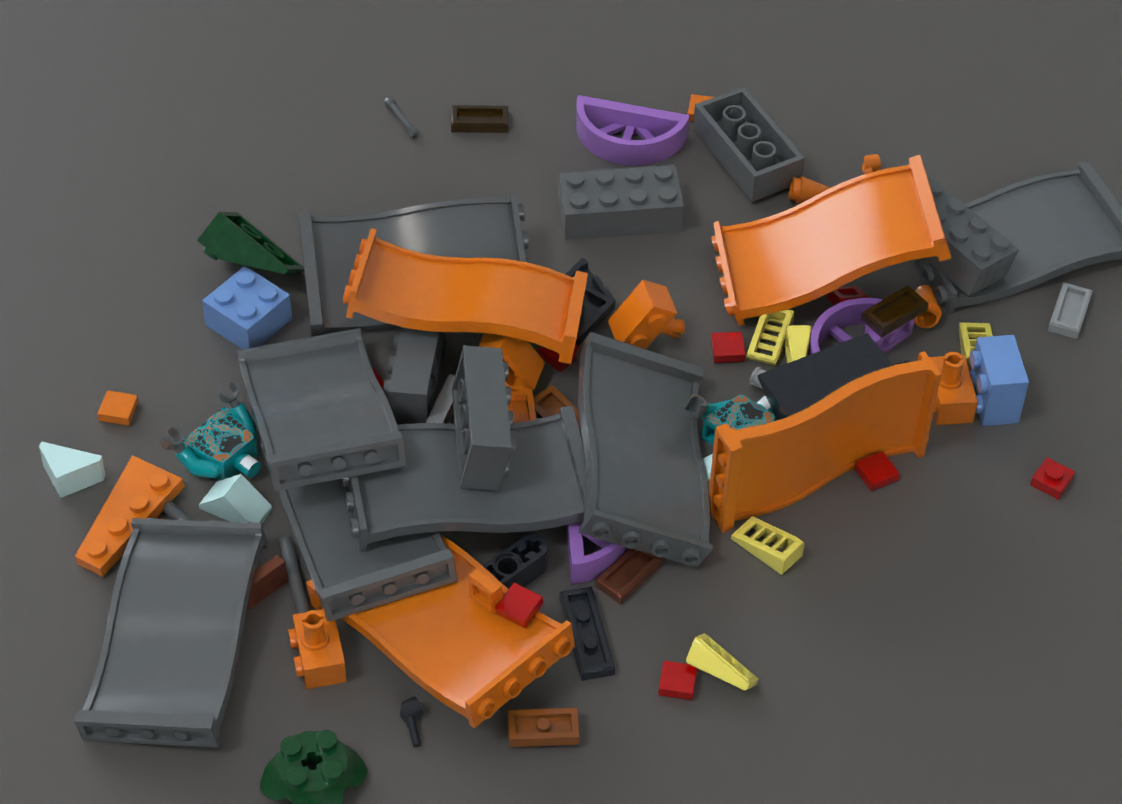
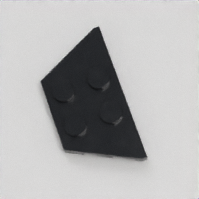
(596, 303)

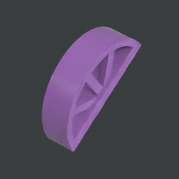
(661, 131)
(847, 314)
(593, 565)

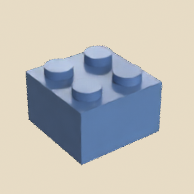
(247, 309)
(998, 380)

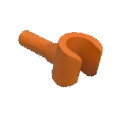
(871, 163)

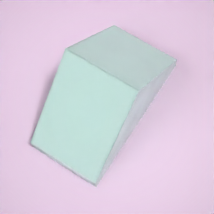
(71, 468)
(236, 501)

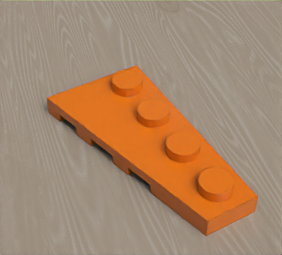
(137, 494)

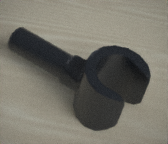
(409, 710)

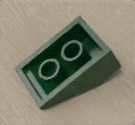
(238, 241)

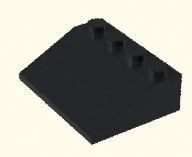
(815, 376)

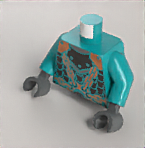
(738, 413)
(221, 444)

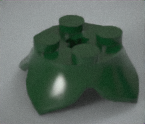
(336, 770)

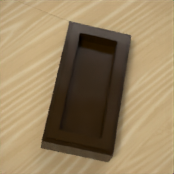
(479, 119)
(894, 311)

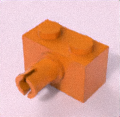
(645, 316)
(523, 360)
(956, 394)
(318, 648)

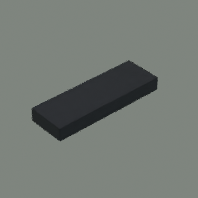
(590, 640)

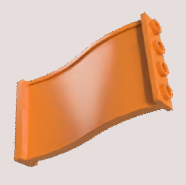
(829, 241)
(466, 295)
(793, 457)
(458, 646)

